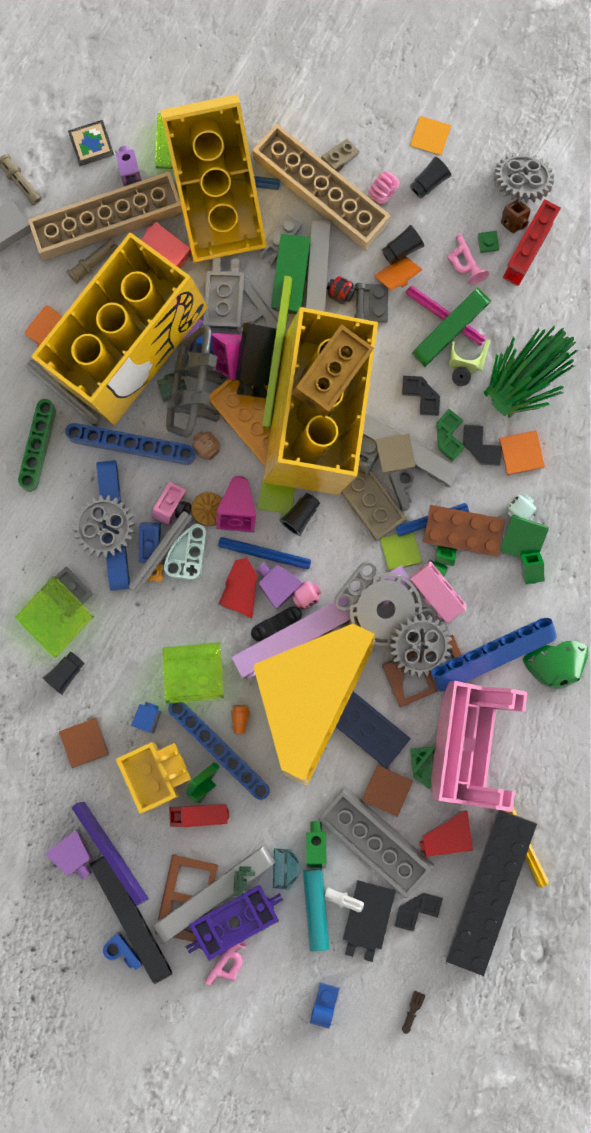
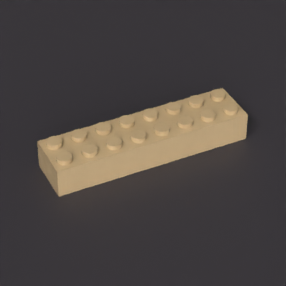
(321, 186)
(105, 216)

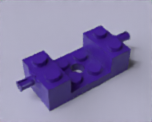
(213, 930)

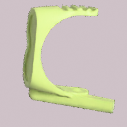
(471, 365)

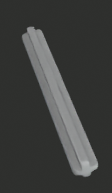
(63, 393)
(160, 552)

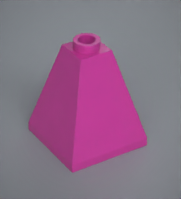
(227, 350)
(237, 507)

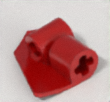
(240, 588)

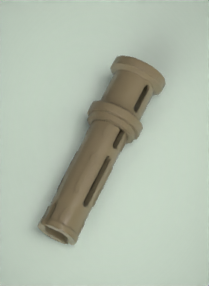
(14, 173)
(85, 266)

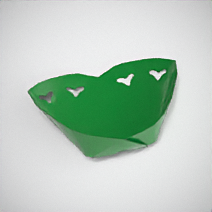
(557, 664)

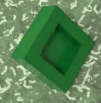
(488, 241)
(445, 555)

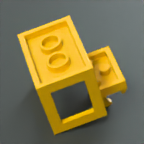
(153, 775)

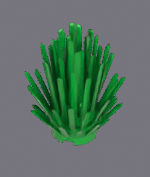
(522, 377)

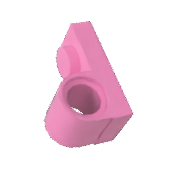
(166, 505)

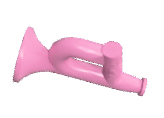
(477, 274)
(231, 975)

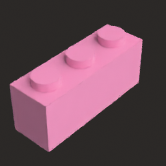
(438, 592)

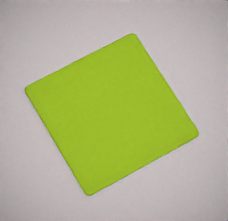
(275, 498)
(400, 550)

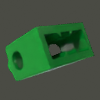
(316, 854)

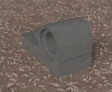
(403, 498)

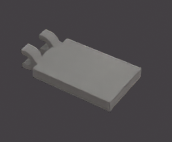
(224, 296)

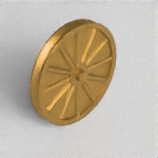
(205, 508)

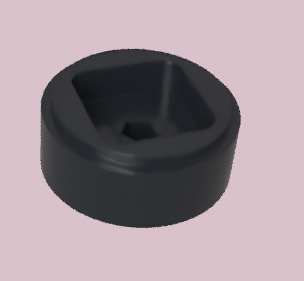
(461, 376)
(181, 507)

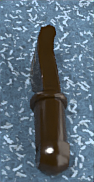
(415, 1004)

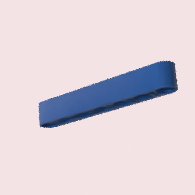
(122, 438)
(116, 565)
(495, 653)
(228, 752)

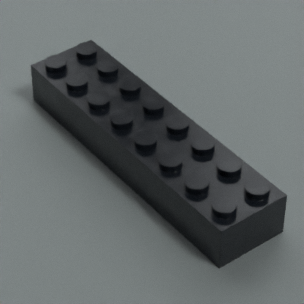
(490, 892)

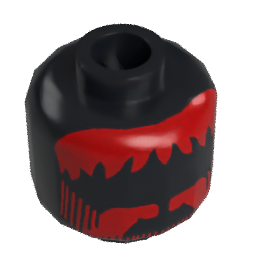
(341, 290)

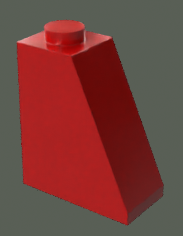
(198, 815)
(448, 837)

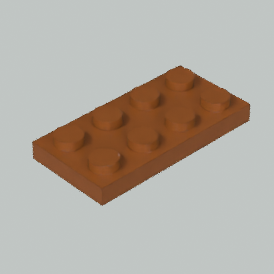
(464, 530)

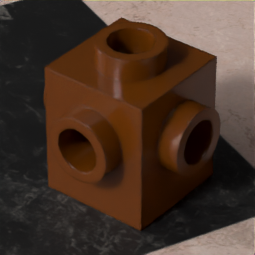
(515, 216)

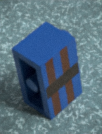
(146, 717)

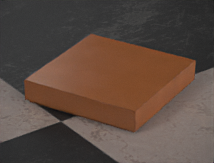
(84, 742)
(387, 790)

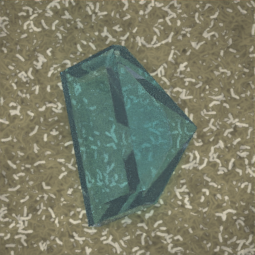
(285, 869)

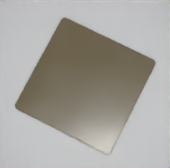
(395, 453)

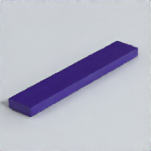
(110, 853)

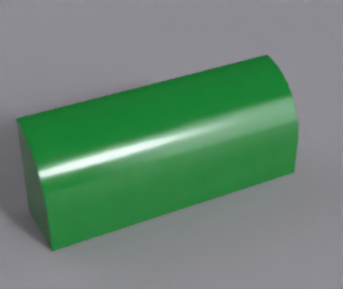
(291, 262)

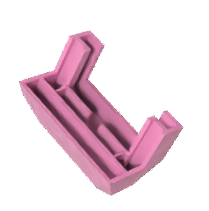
(466, 742)

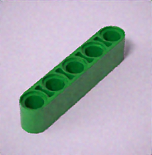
(451, 327)
(35, 436)

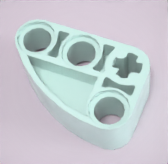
(180, 554)

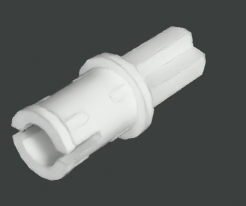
(343, 900)

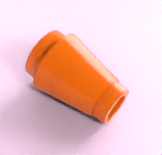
(240, 718)

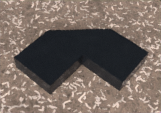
(419, 387)
(483, 453)
(423, 903)

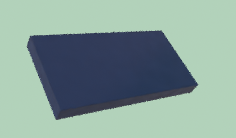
(371, 731)

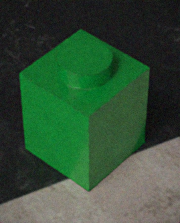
(532, 568)

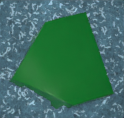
(422, 764)
(202, 783)

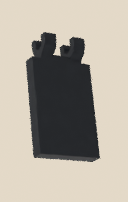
(255, 359)
(370, 925)

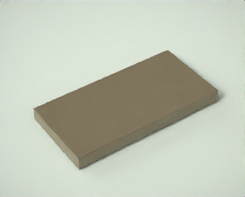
(373, 504)

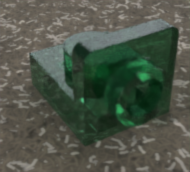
(239, 883)

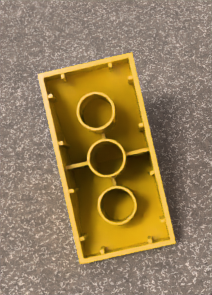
(206, 154)
(308, 692)

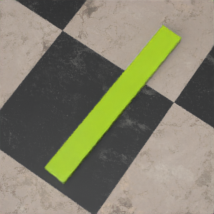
(277, 352)

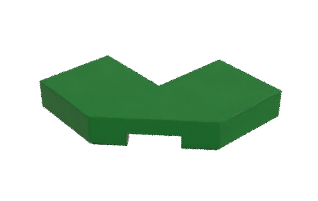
(446, 442)

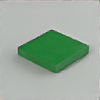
(523, 537)

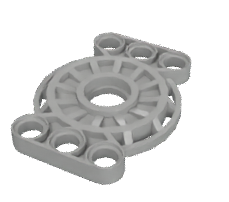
(372, 593)

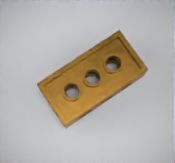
(330, 358)

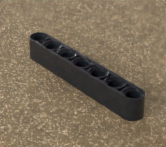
(132, 922)

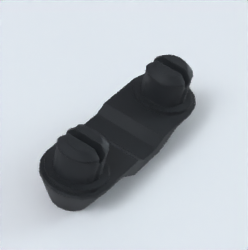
(276, 623)

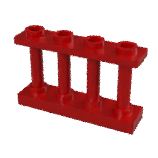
(531, 242)

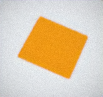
(430, 135)

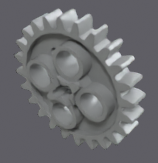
(523, 177)
(96, 541)
(403, 645)

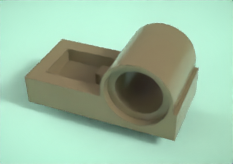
(340, 155)

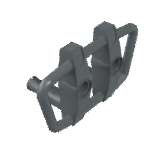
(196, 366)

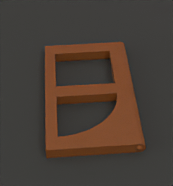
(395, 676)
(169, 894)

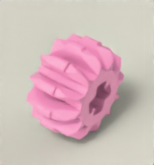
(384, 187)

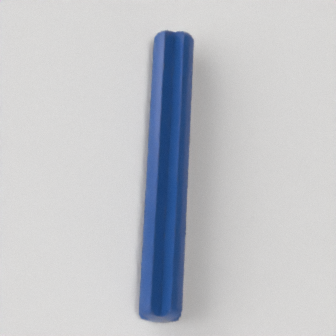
(420, 523)

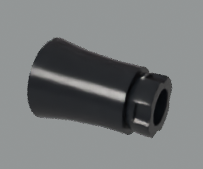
(430, 177)
(403, 245)
(300, 514)
(64, 672)

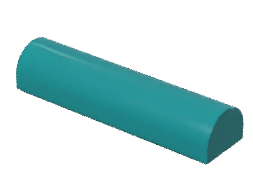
(316, 910)

